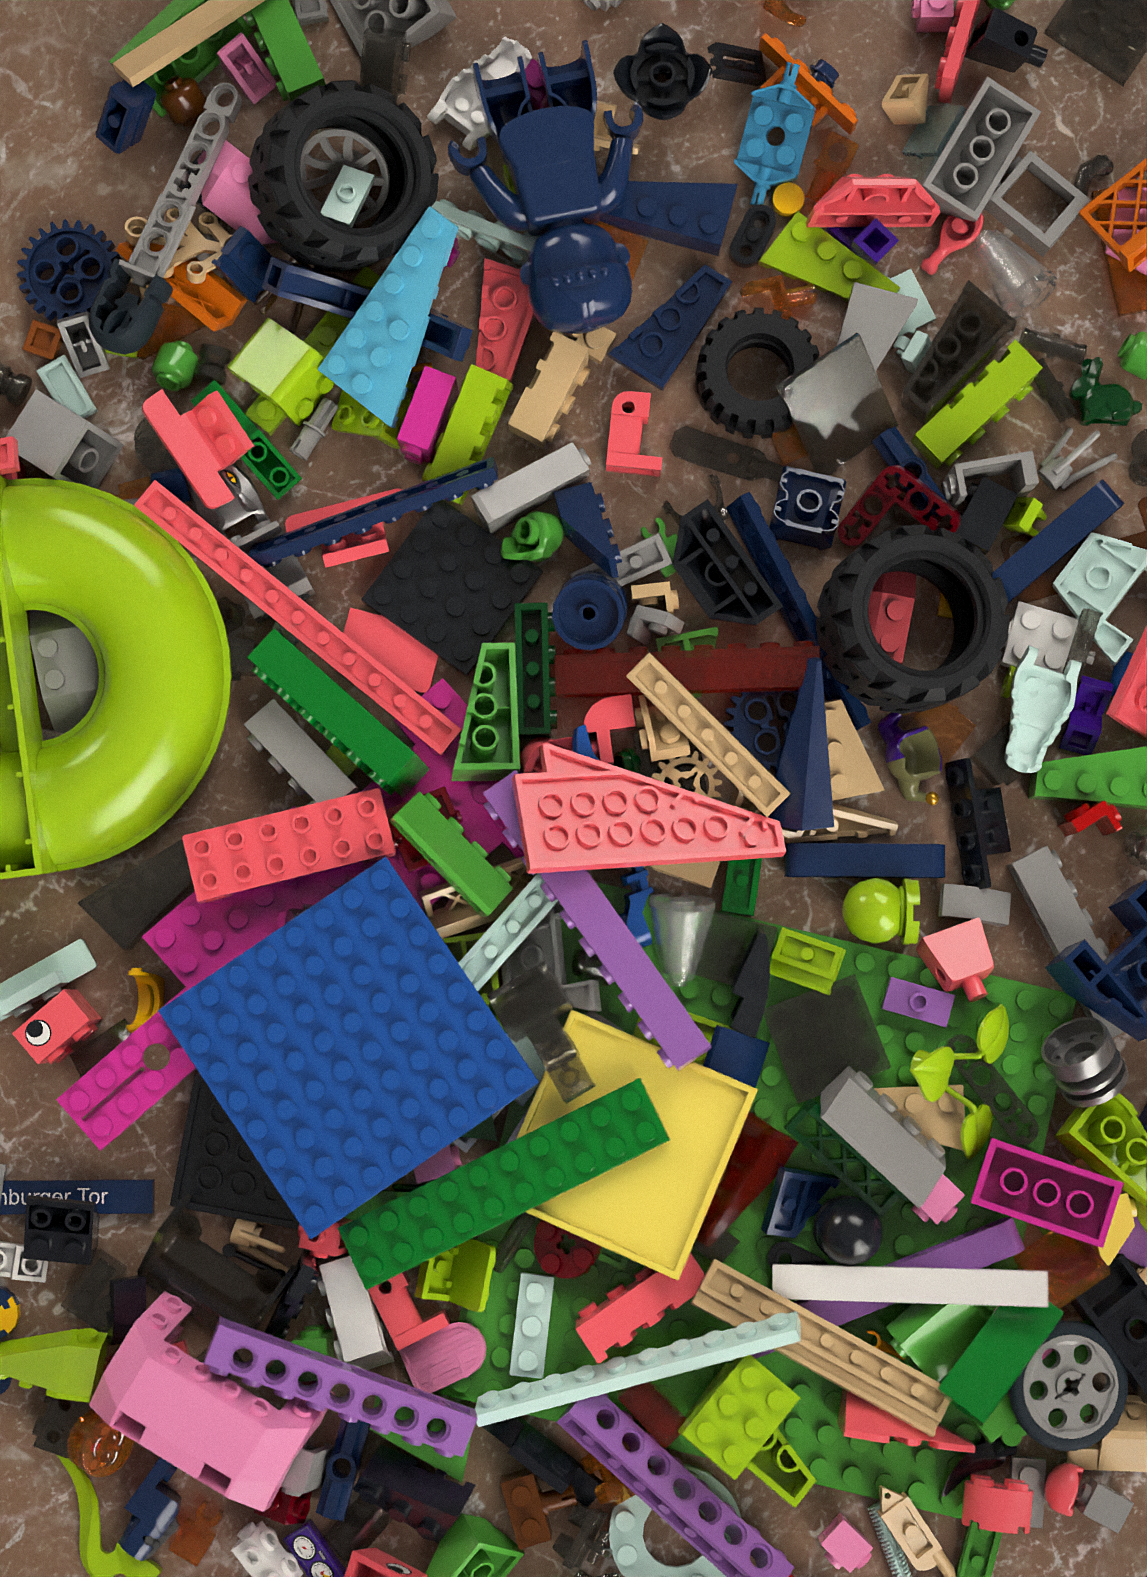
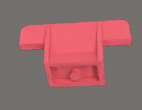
(200, 442)
(351, 546)

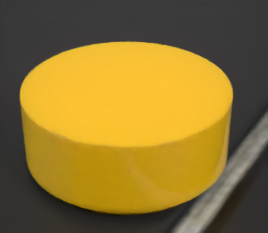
(788, 199)

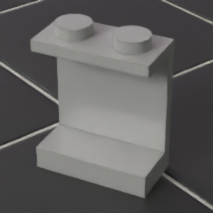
(1019, 466)
(287, 571)

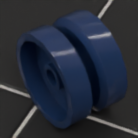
(601, 625)

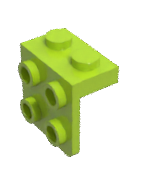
(459, 1275)

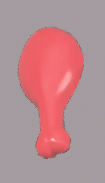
(954, 235)

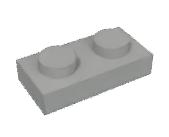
(1033, 1472)

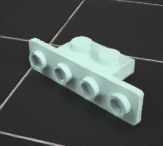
(44, 979)

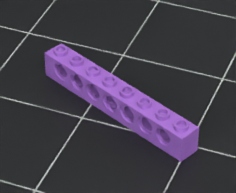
(330, 1371)
(658, 1492)

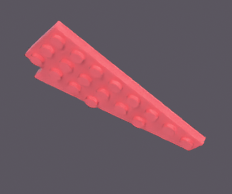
(609, 817)

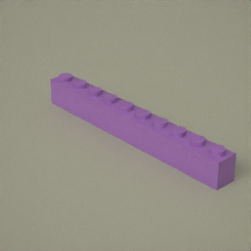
(613, 944)

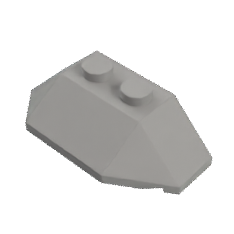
(64, 668)

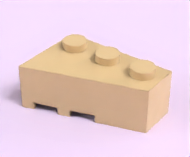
(550, 391)

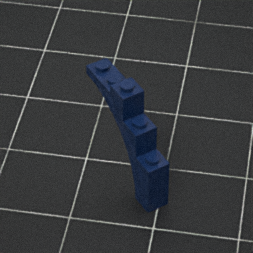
(344, 298)

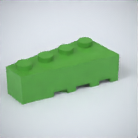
(287, 48)

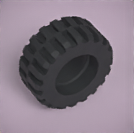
(738, 334)

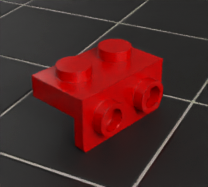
(1103, 815)

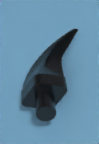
(985, 1457)

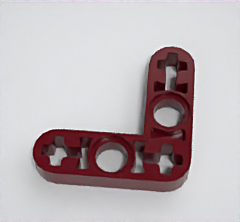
(889, 497)

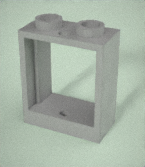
(1021, 226)

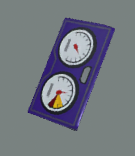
(314, 1552)

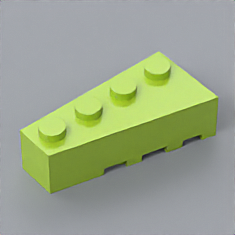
(470, 423)

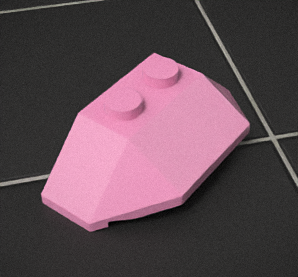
(228, 192)

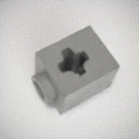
(1103, 1504)

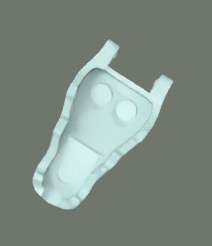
(1038, 708)

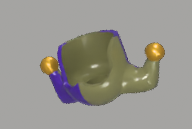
(911, 757)

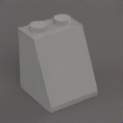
(63, 442)

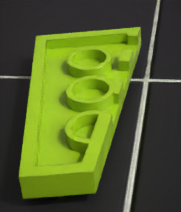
(821, 260)

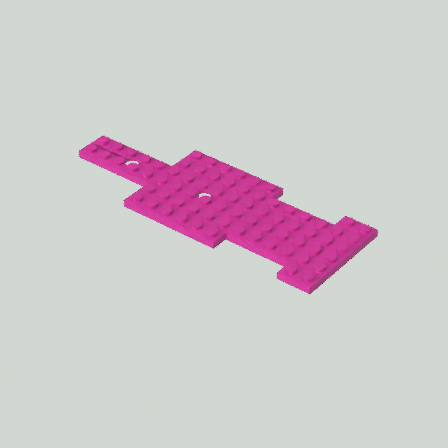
(206, 936)

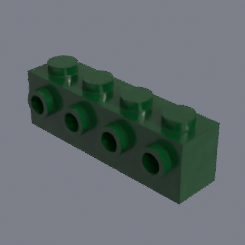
(532, 670)

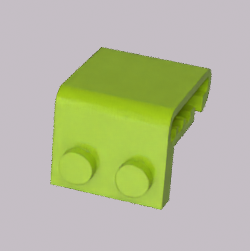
(282, 370)

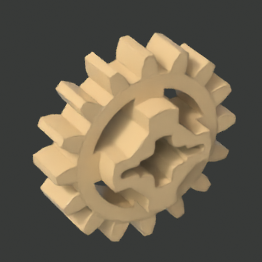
(699, 769)

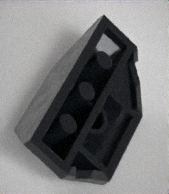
(720, 570)

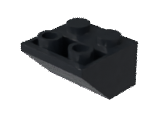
(60, 1230)

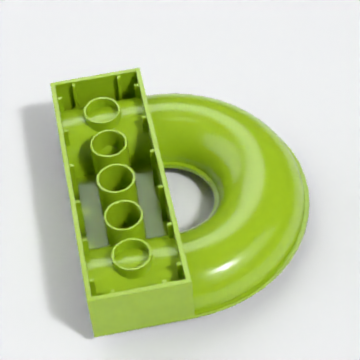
(158, 685)

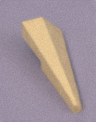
(846, 823)

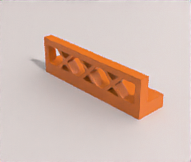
(211, 301)

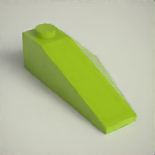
(61, 1362)

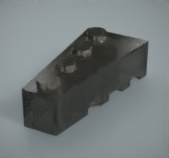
(962, 346)
(141, 896)

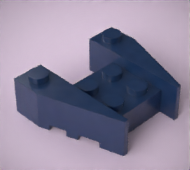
(1119, 983)

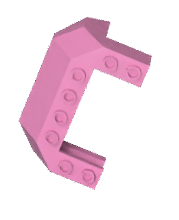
(198, 1416)

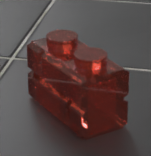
(653, 1411)

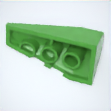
(474, 1550)

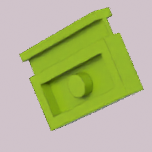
(806, 961)

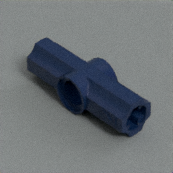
(896, 451)
(338, 1486)

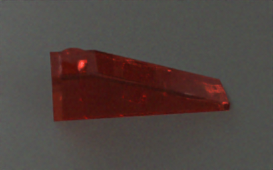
(749, 1171)

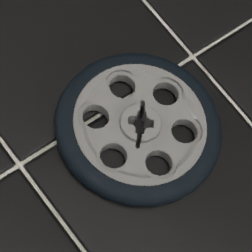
(1107, 1403)

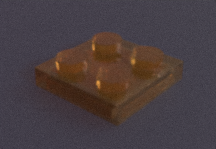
(1070, 1266)

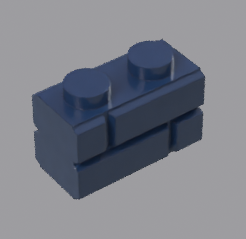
(125, 115)

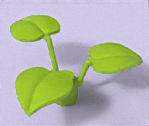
(935, 1068)

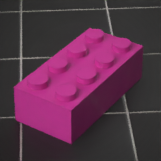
(1046, 1192)

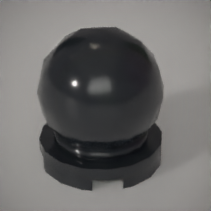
(847, 1230)

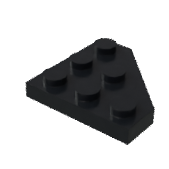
(292, 1297)

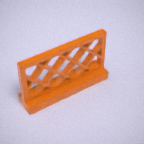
(1135, 249)

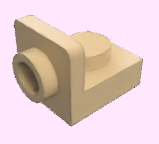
(650, 594)

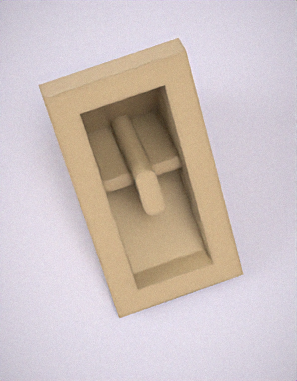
(907, 99)

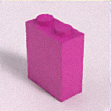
(427, 415)

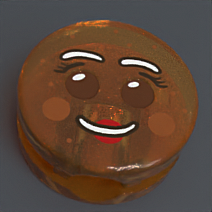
(97, 1446)

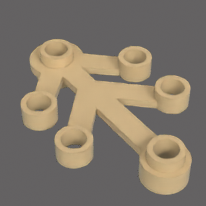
(191, 244)

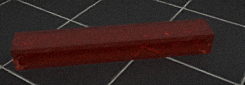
(698, 670)

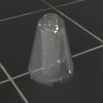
(1012, 273)
(680, 933)

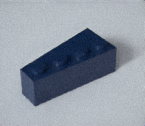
(676, 213)

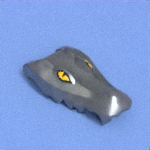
(243, 505)

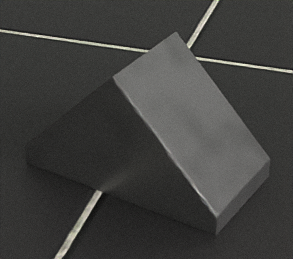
(85, 353)

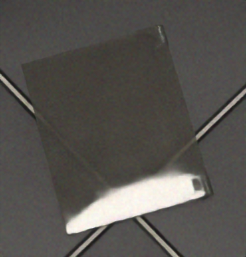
(837, 405)

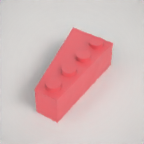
(634, 1306)

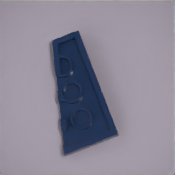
(667, 335)

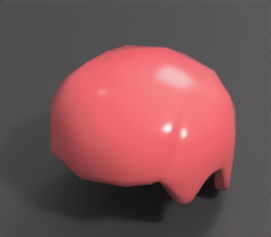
(1062, 1487)

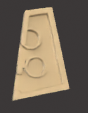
(849, 763)

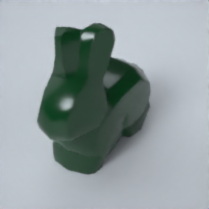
(1099, 402)

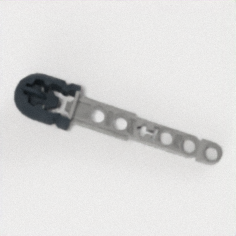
(120, 321)

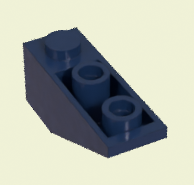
(585, 527)

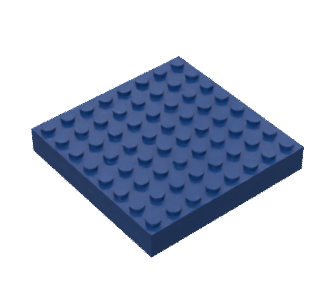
(348, 1047)

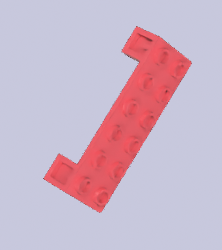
(288, 845)

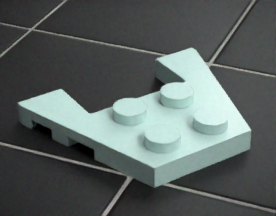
(1099, 580)

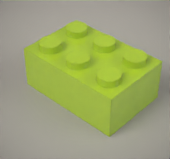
(738, 1415)

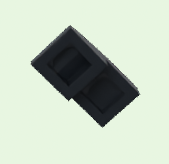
(127, 1305)

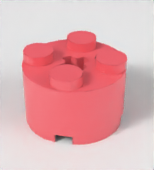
(997, 1505)

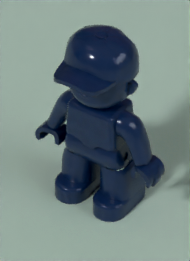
(575, 267)

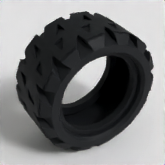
(280, 193)
(966, 583)

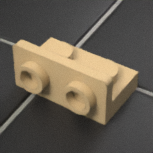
(659, 733)

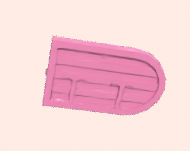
(444, 1356)

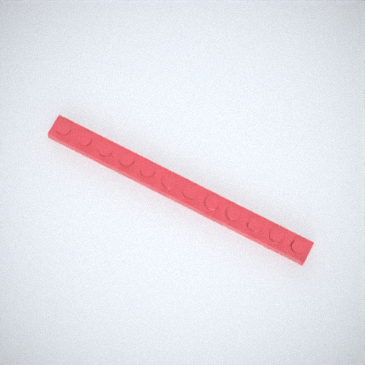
(298, 617)

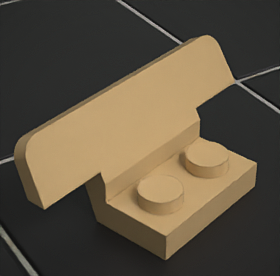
(1122, 1447)

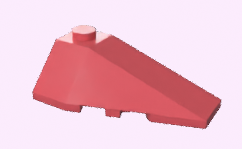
(867, 1422)

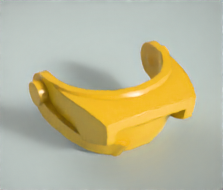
(145, 996)

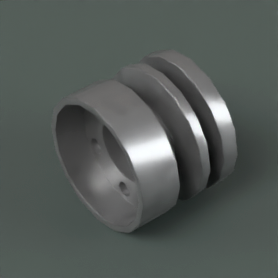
(1084, 1062)

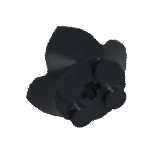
(662, 53)

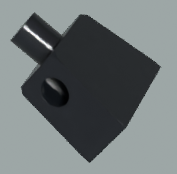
(1005, 42)

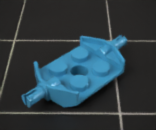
(775, 108)

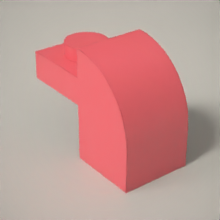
(607, 717)

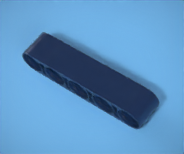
(1058, 539)
(864, 860)

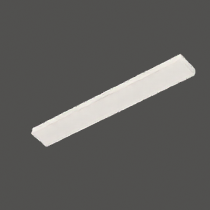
(912, 1285)

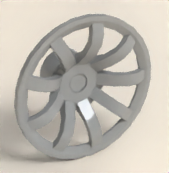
(349, 158)

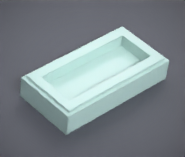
(66, 387)

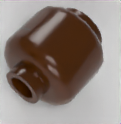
(183, 100)

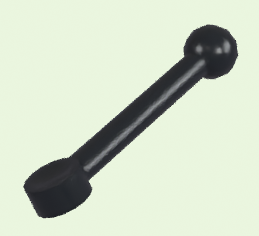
(230, 1250)

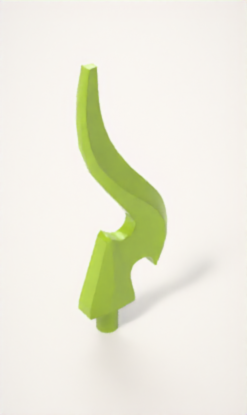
(93, 1556)

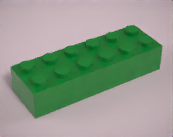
(337, 715)

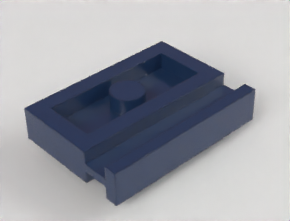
(244, 263)

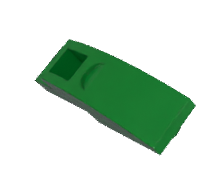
(263, 457)

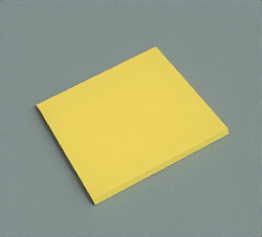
(659, 1199)

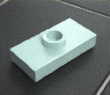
(347, 196)

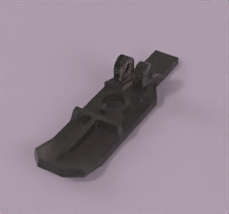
(713, 452)

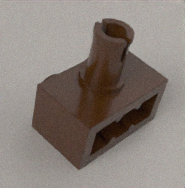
(531, 1506)

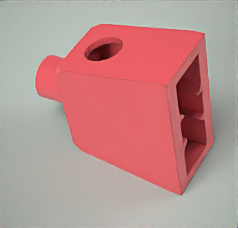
(959, 958)

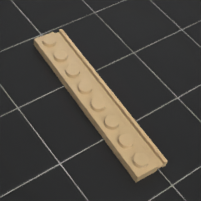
(827, 1349)

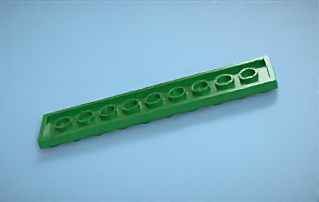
(504, 1183)

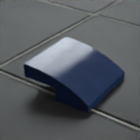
(736, 1055)

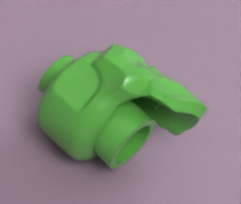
(533, 537)

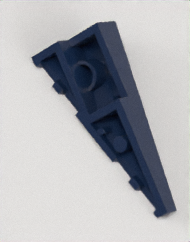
(805, 759)

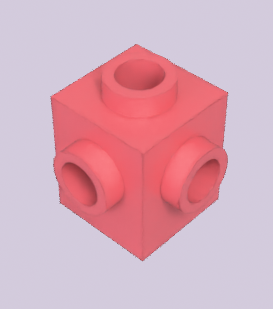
(326, 1243)

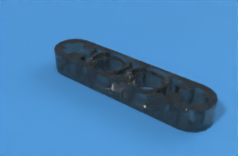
(989, 1090)

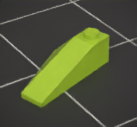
(1110, 1143)

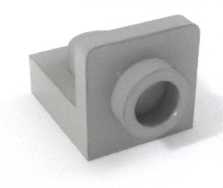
(649, 620)

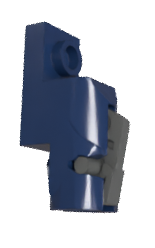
(154, 1511)

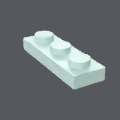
(531, 1325)

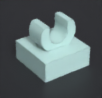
(912, 349)

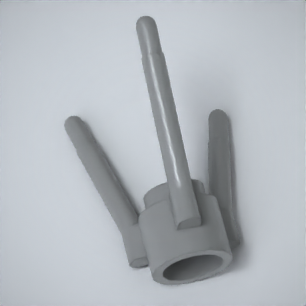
(1056, 471)

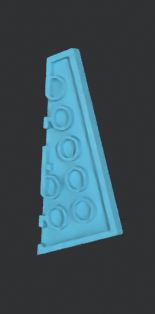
(388, 329)

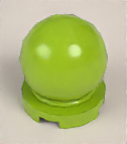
(880, 910)

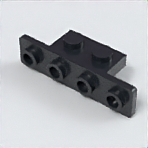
(977, 821)
(545, 1458)

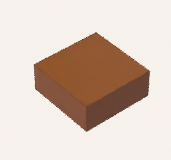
(43, 341)

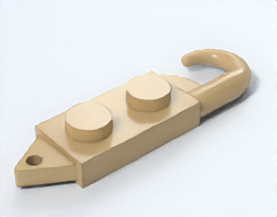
(912, 1532)

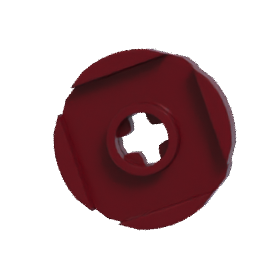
(555, 1260)

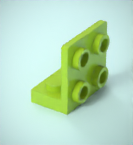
(356, 419)

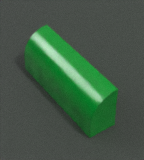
(997, 1358)

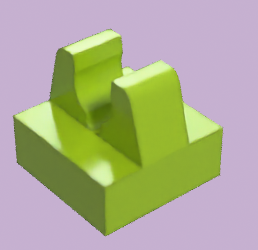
(1023, 514)

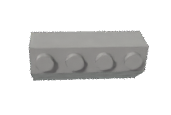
(979, 150)
(883, 1134)

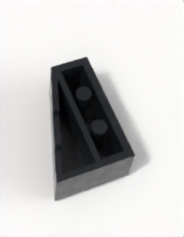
(412, 1494)

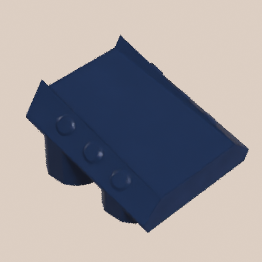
(807, 507)

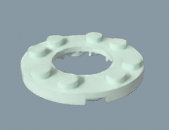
(628, 1543)

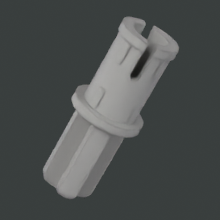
(313, 429)

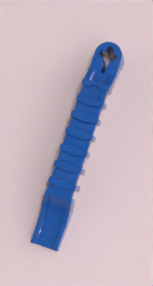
(636, 879)

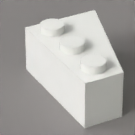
(353, 1316)

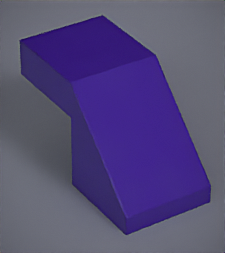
(867, 242)
(1086, 716)

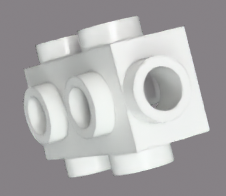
(263, 1554)

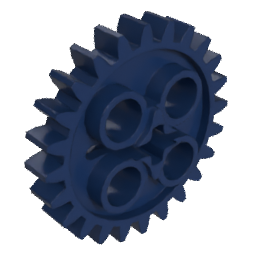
(48, 255)
(748, 730)

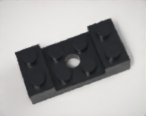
(1111, 1309)

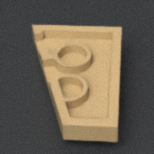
(937, 1119)

